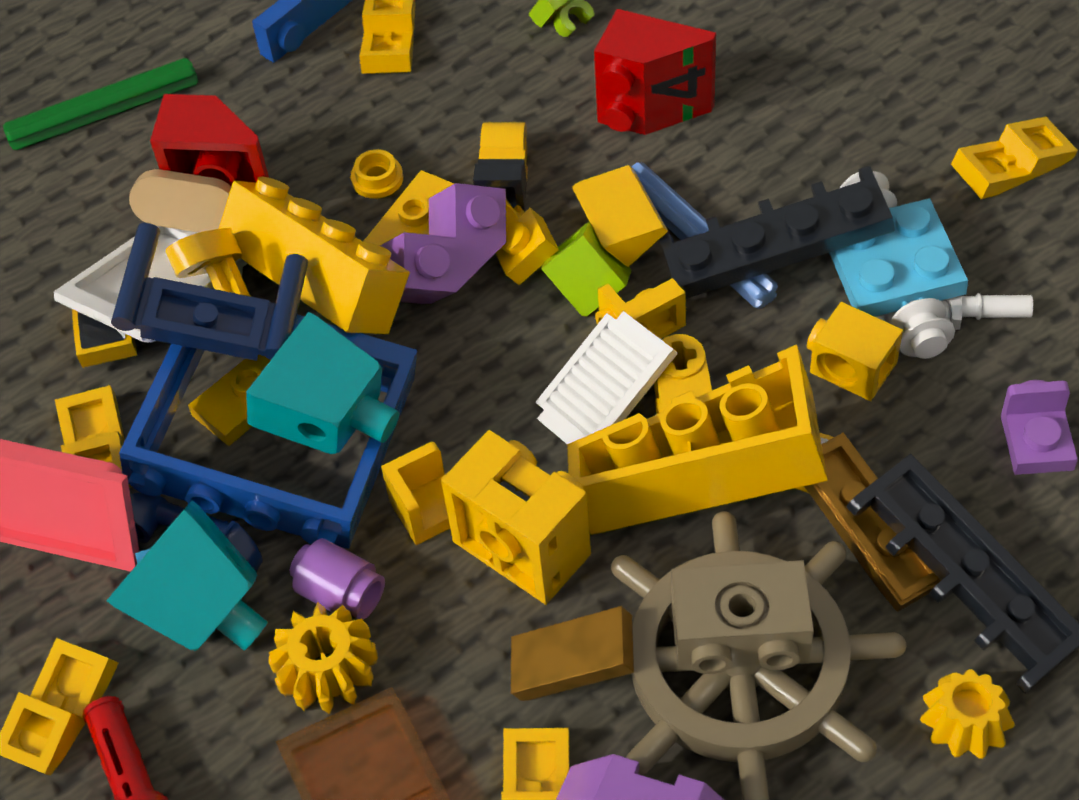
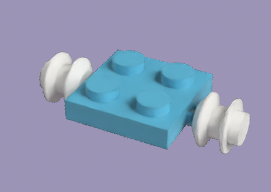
(905, 274)

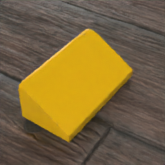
(620, 213)

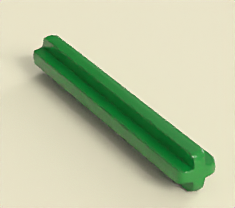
(100, 104)

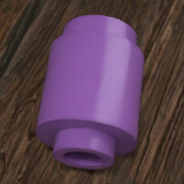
(336, 578)

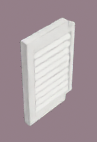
(604, 378)

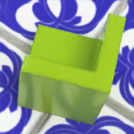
(584, 267)

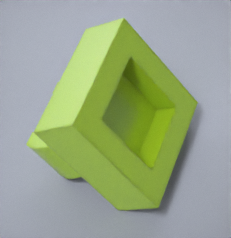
(547, 10)

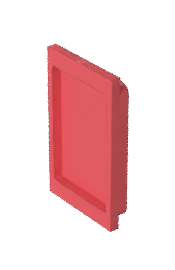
(66, 506)

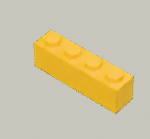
(344, 278)

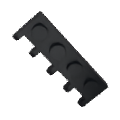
(779, 236)
(972, 568)

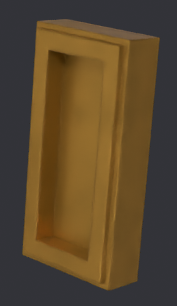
(572, 654)

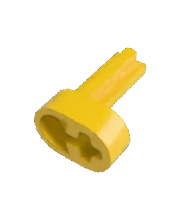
(209, 253)

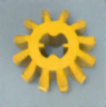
(332, 675)

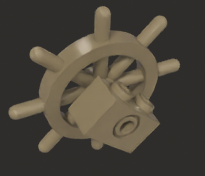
(740, 625)

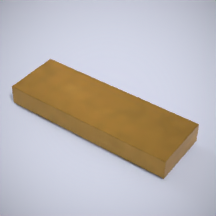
(898, 578)

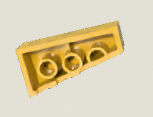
(704, 450)

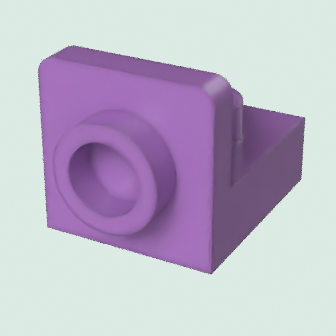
(1038, 427)

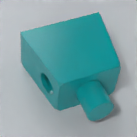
(320, 391)
(192, 585)

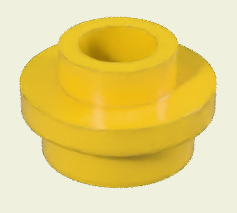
(379, 164)

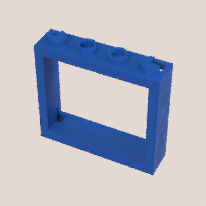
(256, 503)

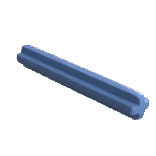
(687, 222)

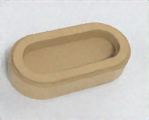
(179, 200)

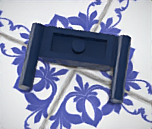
(203, 315)

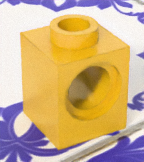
(854, 350)

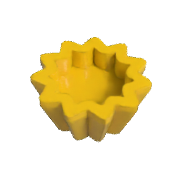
(968, 713)

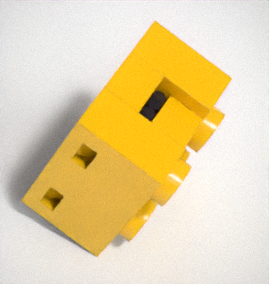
(517, 515)

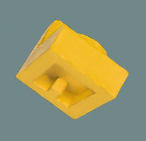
(657, 309)

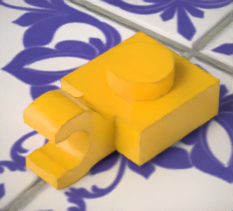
(526, 243)

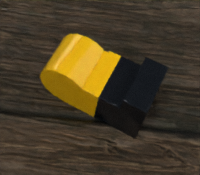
(503, 159)

